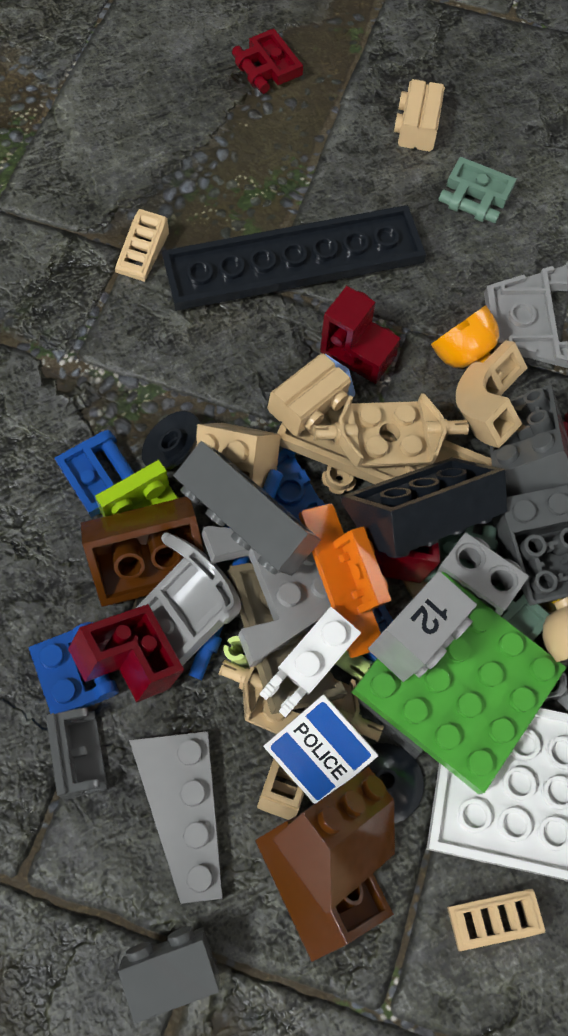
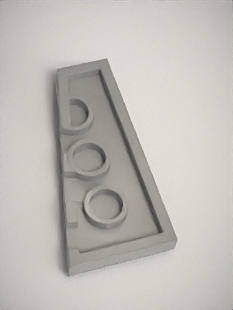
(181, 799)

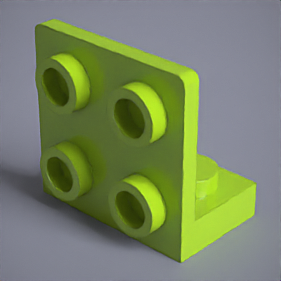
(138, 490)

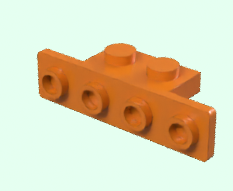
(348, 573)

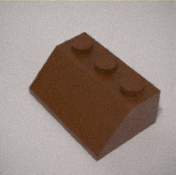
(128, 549)
(341, 839)
(321, 931)

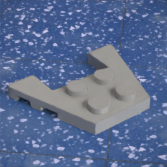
(527, 314)
(293, 600)

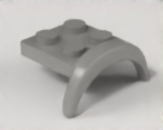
(192, 599)

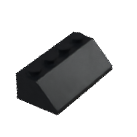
(427, 504)

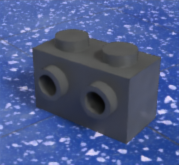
(168, 973)

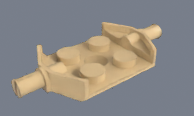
(415, 424)
(258, 712)

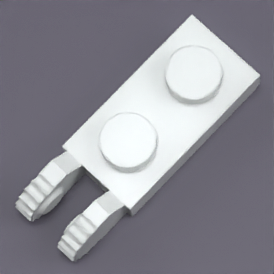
(313, 657)

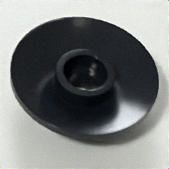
(171, 440)
(406, 776)

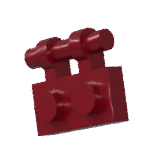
(274, 55)

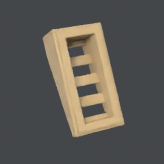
(147, 226)
(278, 804)
(530, 910)

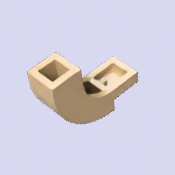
(481, 398)

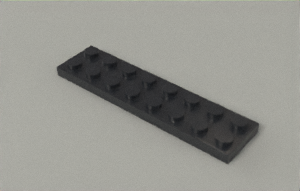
(292, 257)

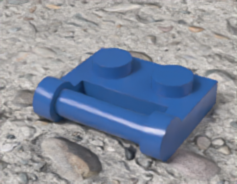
(85, 471)
(62, 679)

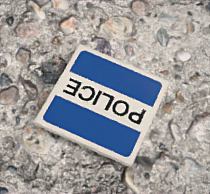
(320, 749)

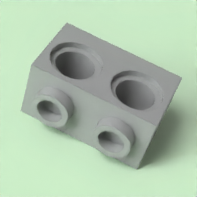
(487, 567)

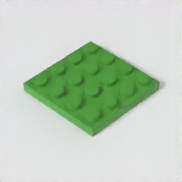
(472, 701)

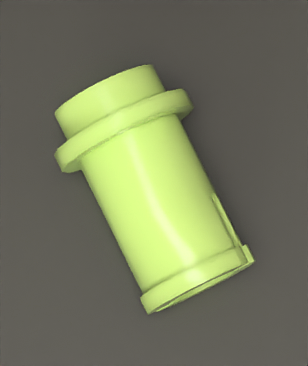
(235, 652)
(354, 666)

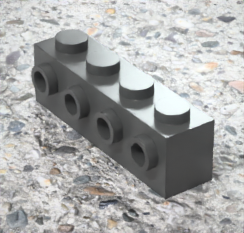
(246, 509)

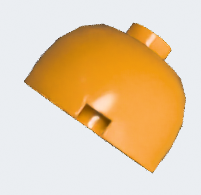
(469, 340)

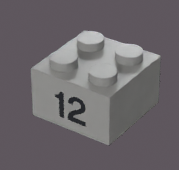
(424, 629)

